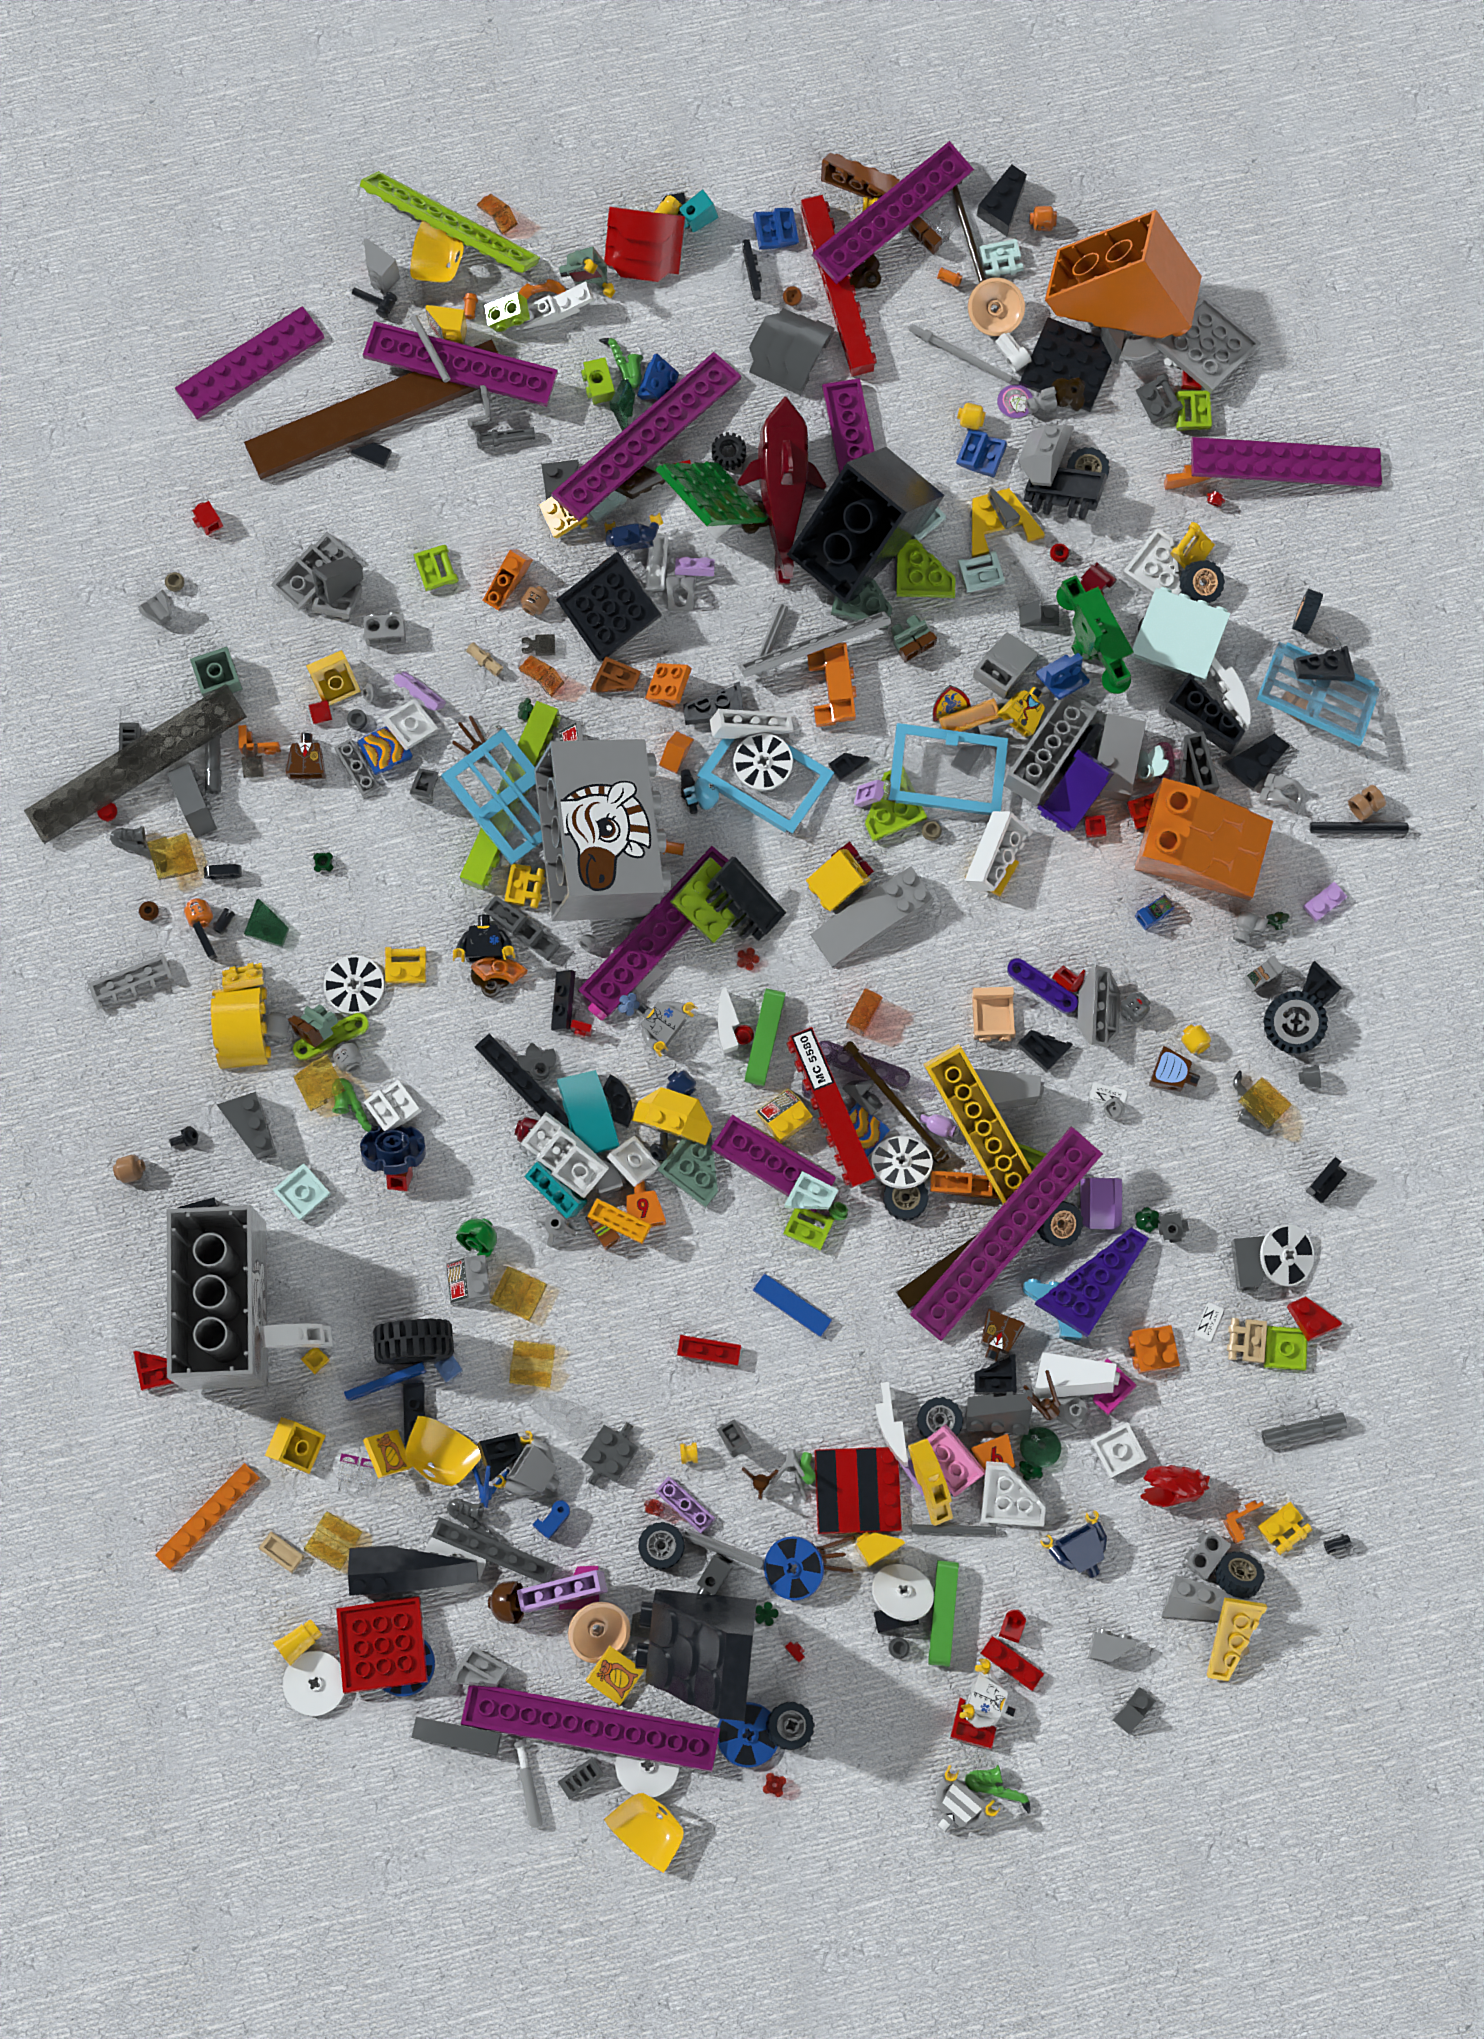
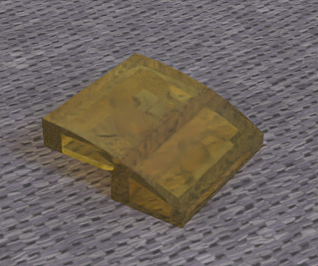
(172, 856)
(318, 1083)
(1264, 1102)
(518, 1293)
(532, 1363)
(332, 1541)

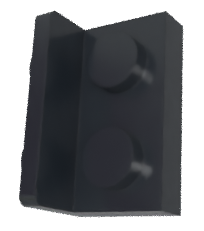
(1327, 1181)

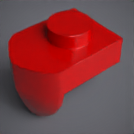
(1068, 979)
(1013, 1625)

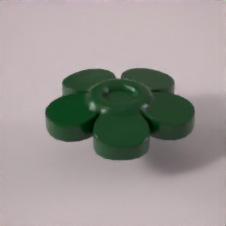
(525, 708)
(766, 1614)

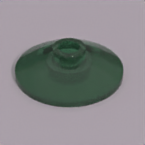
(1034, 1454)

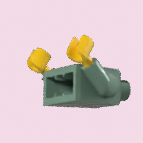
(589, 267)

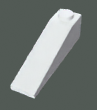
(742, 724)

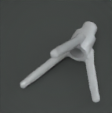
(790, 1465)

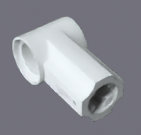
(1015, 355)

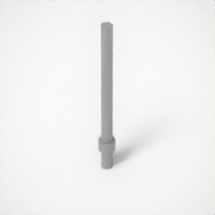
(928, 336)

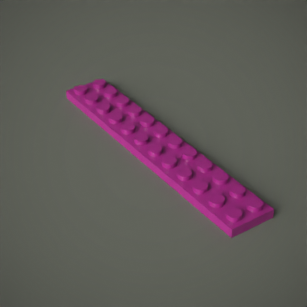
(646, 436)
(1006, 1233)
(591, 1727)

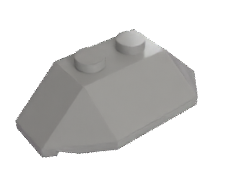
(1044, 452)
(1099, 1007)

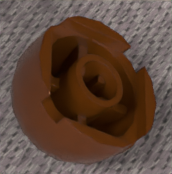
(505, 1603)

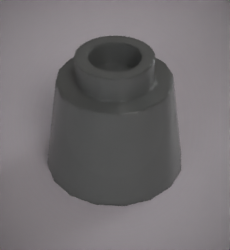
(1310, 1076)

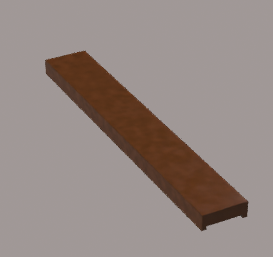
(352, 419)

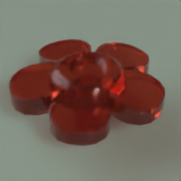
(747, 959)

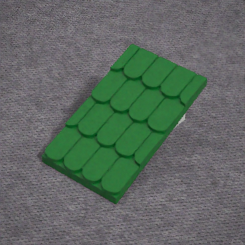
(711, 495)

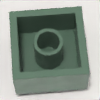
(215, 670)

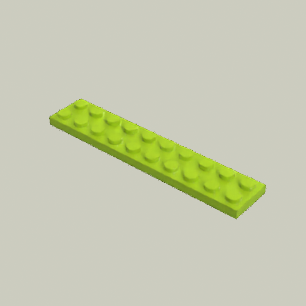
(449, 221)

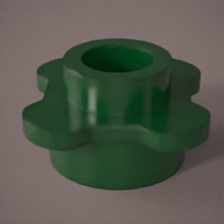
(319, 857)

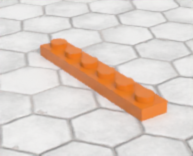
(207, 1516)

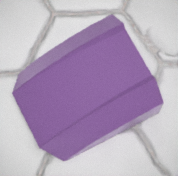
(1101, 1202)

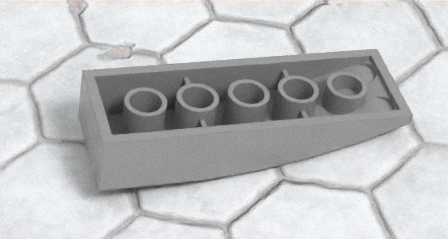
(1050, 748)
(872, 916)

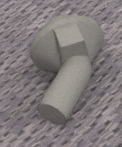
(371, 693)

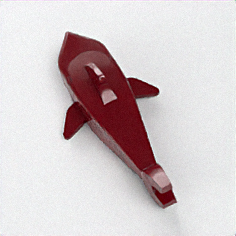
(782, 478)

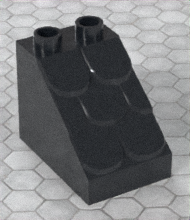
(864, 522)
(699, 1649)

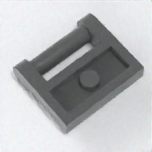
(1153, 402)

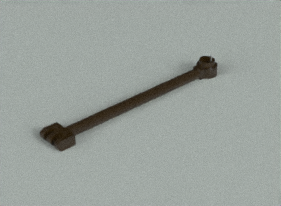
(968, 234)
(939, 1154)

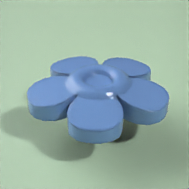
(628, 1004)

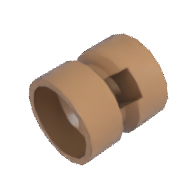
(1364, 804)

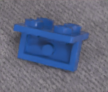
(657, 379)
(1063, 675)

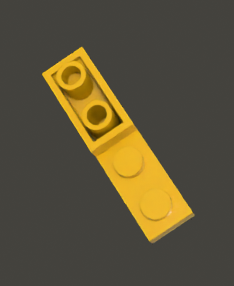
(932, 1480)

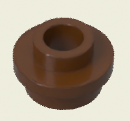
(150, 916)

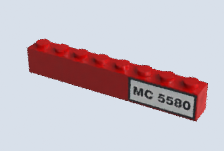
(831, 1108)

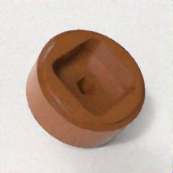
(792, 296)

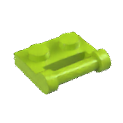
(1200, 410)
(429, 569)
(806, 1232)

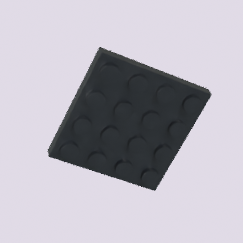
(1067, 354)
(608, 607)

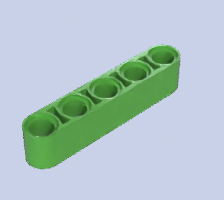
(765, 1037)
(943, 1613)

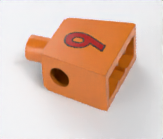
(645, 1206)
(994, 1451)

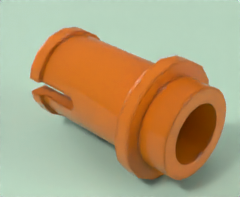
(950, 277)
(470, 305)
(674, 848)

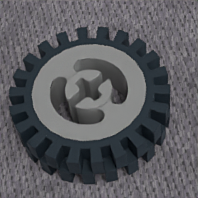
(1316, 1025)

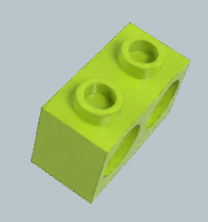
(507, 312)

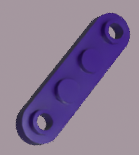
(1042, 986)

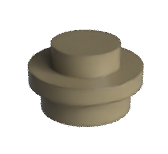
(174, 581)
(931, 830)

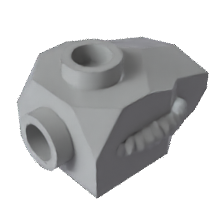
(1073, 1411)

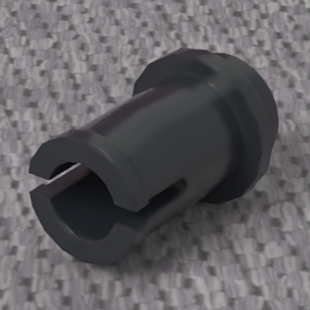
(223, 921)
(1337, 1544)

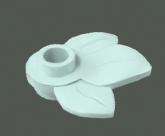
(1152, 763)

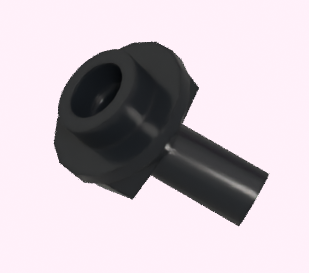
(189, 1137)
(658, 1151)

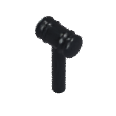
(384, 305)

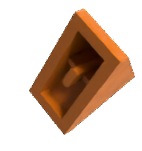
(675, 752)

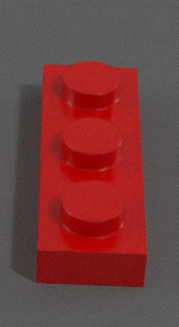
(709, 1350)
(1012, 1663)

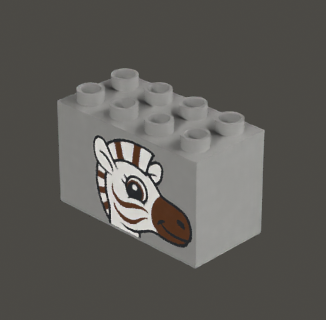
(600, 829)
(216, 1297)

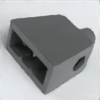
(719, 1569)

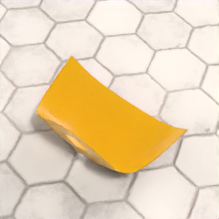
(431, 254)
(444, 1447)
(644, 1833)

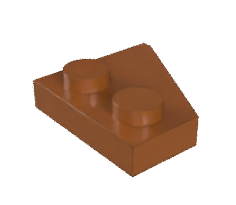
(615, 677)

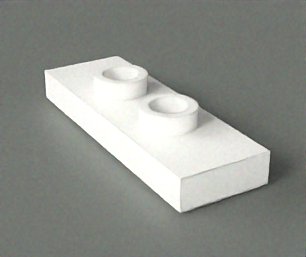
(657, 563)

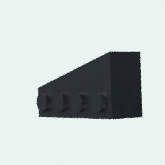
(1201, 713)

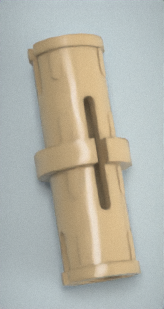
(484, 659)

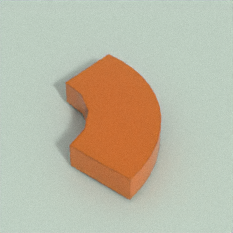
(499, 968)

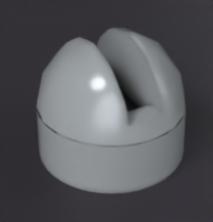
(587, 942)

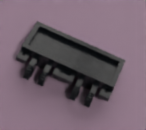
(1076, 485)
(748, 898)

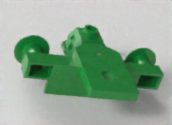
(1097, 633)

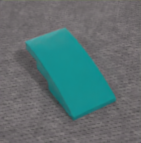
(588, 1111)

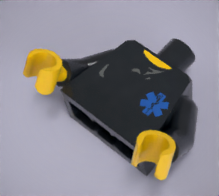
(483, 942)

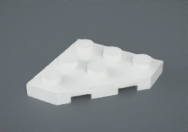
(1154, 565)
(1009, 1498)

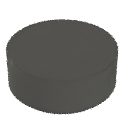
(356, 719)

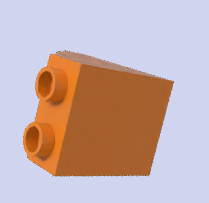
(1127, 280)
(1203, 840)

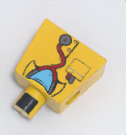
(1024, 710)

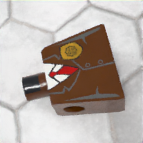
(305, 759)
(999, 1333)

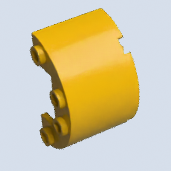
(240, 1027)

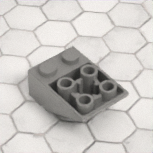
(1004, 665)

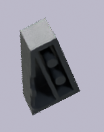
(1002, 200)

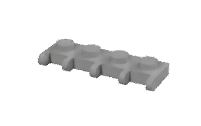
(130, 979)

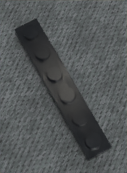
(519, 1079)

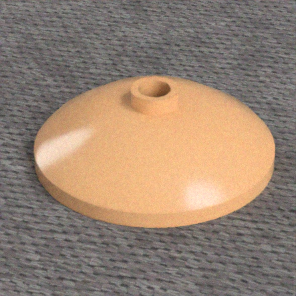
(1005, 297)
(592, 1643)

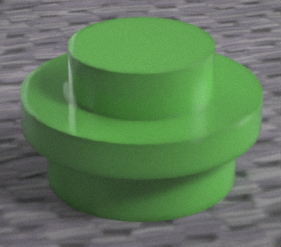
(838, 1211)

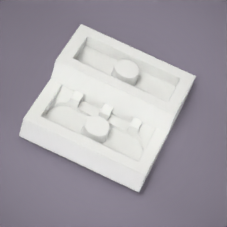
(392, 1106)

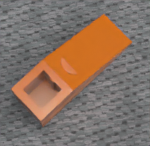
(507, 578)

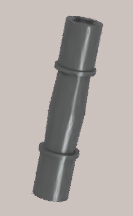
(212, 762)
(1304, 1429)

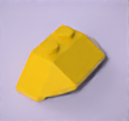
(674, 1115)

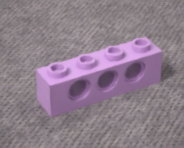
(562, 1591)

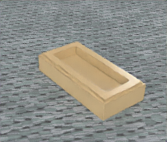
(281, 1552)

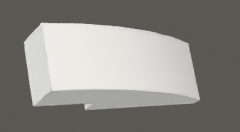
(727, 1023)

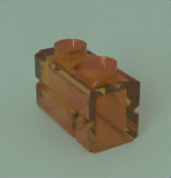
(864, 1012)

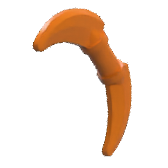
(551, 285)

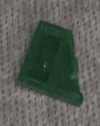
(623, 403)
(266, 926)

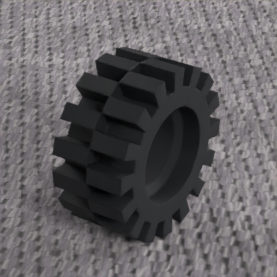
(729, 440)

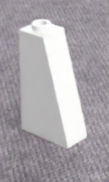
(1075, 1376)

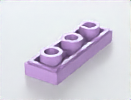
(695, 1514)

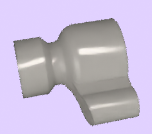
(1045, 401)
(1248, 923)

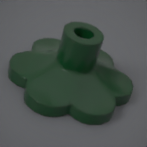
(1278, 919)
(1144, 1223)
(1029, 1471)

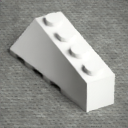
(996, 850)

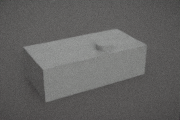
(1120, 753)

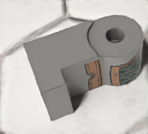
(1264, 974)

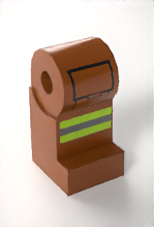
(605, 1235)

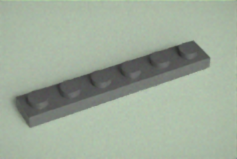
(493, 1550)

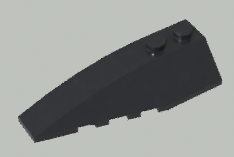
(403, 1570)

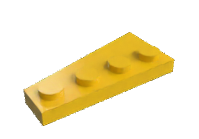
(1234, 1629)

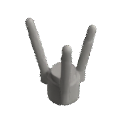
(989, 728)

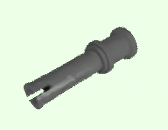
(495, 437)

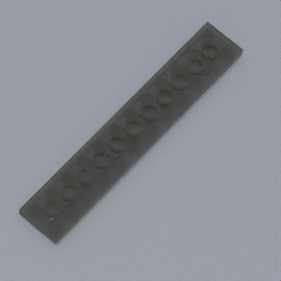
(135, 763)

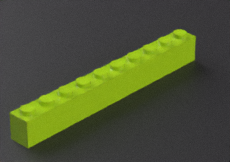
(532, 743)

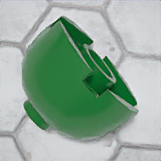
(477, 1235)

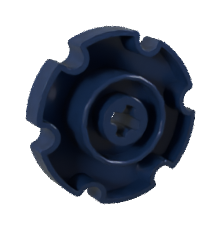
(393, 1150)

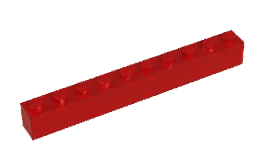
(840, 295)

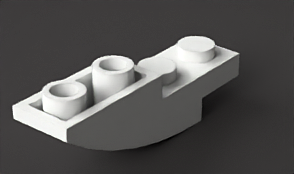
(559, 307)
(1235, 697)
(296, 1336)
(892, 1432)

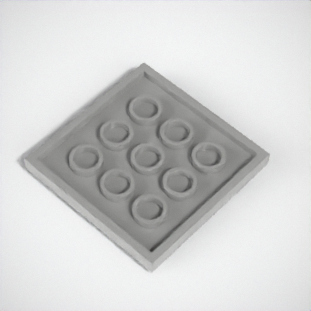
(1211, 346)

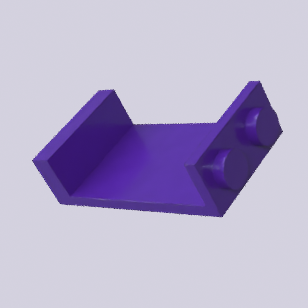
(1076, 792)

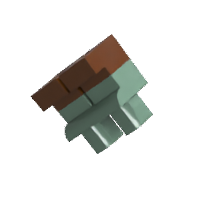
(914, 639)
(313, 1025)

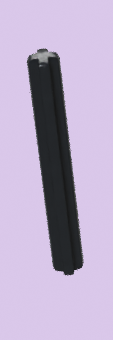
(1359, 827)

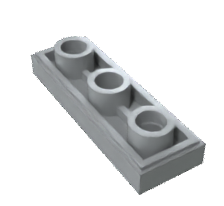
(363, 776)

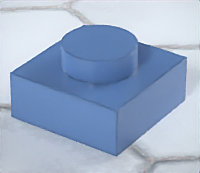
(448, 1368)

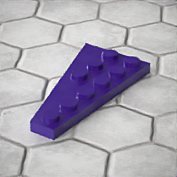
(1089, 1289)

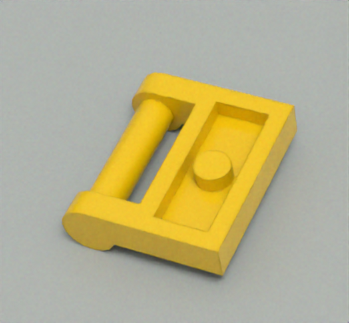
(1197, 550)
(405, 971)

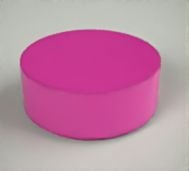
(597, 1012)

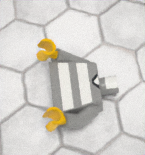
(960, 1804)

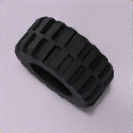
(413, 1341)

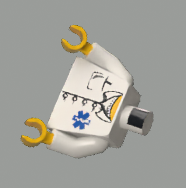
(986, 1699)

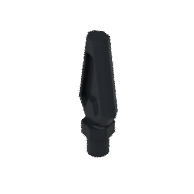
(686, 782)

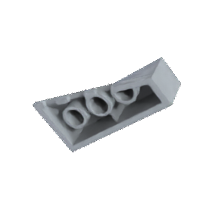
(1194, 1600)

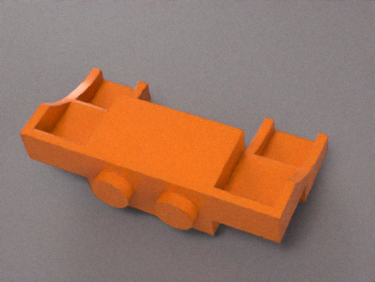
(839, 686)

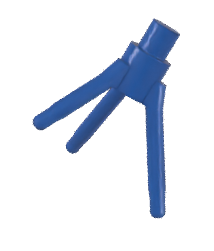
(485, 1490)

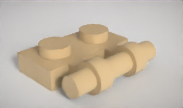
(1254, 1340)

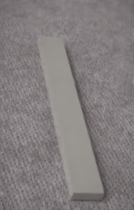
(814, 644)

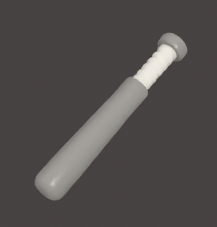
(531, 1800)

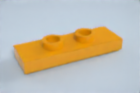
(970, 716)
(619, 1221)

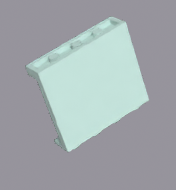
(1180, 634)

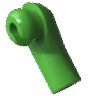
(810, 1476)

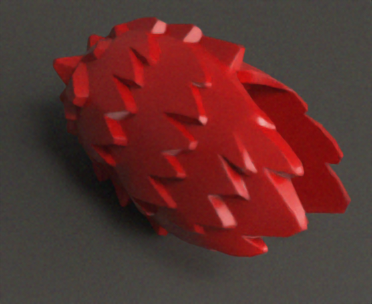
(1174, 1485)

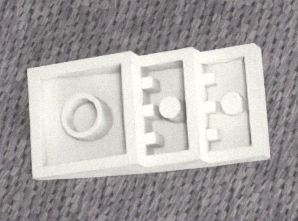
(565, 1155)

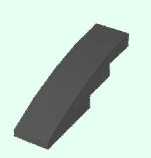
(521, 928)
(456, 1735)

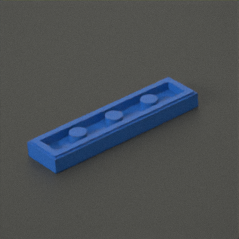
(792, 1305)
(385, 1382)

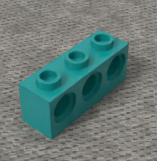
(556, 1192)

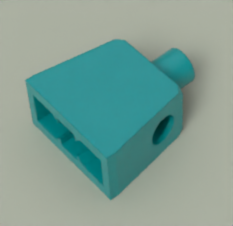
(698, 211)

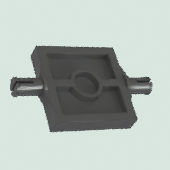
(610, 1453)

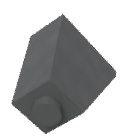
(336, 578)
(1247, 1263)

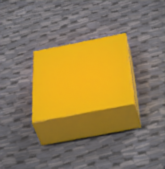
(315, 1360)

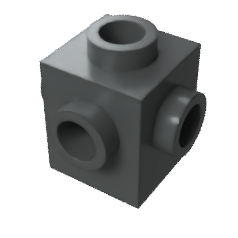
(1176, 1219)

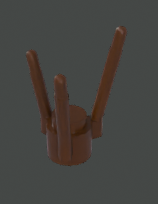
(476, 744)
(1046, 1407)
(760, 1481)
(834, 1555)

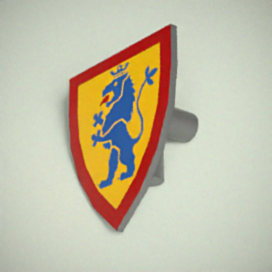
(949, 702)

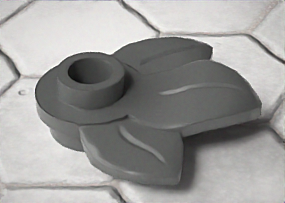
(536, 1059)

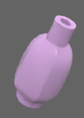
(939, 1125)

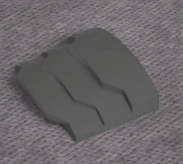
(788, 349)

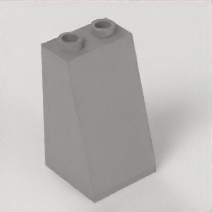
(1011, 1089)

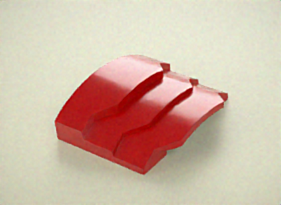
(644, 243)

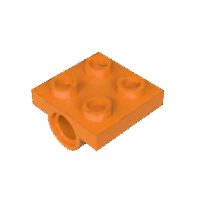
(668, 684)

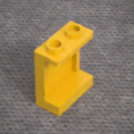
(837, 879)

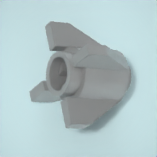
(157, 608)
(555, 1231)

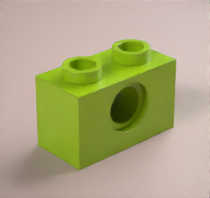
(595, 370)

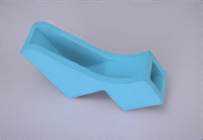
(1035, 1291)

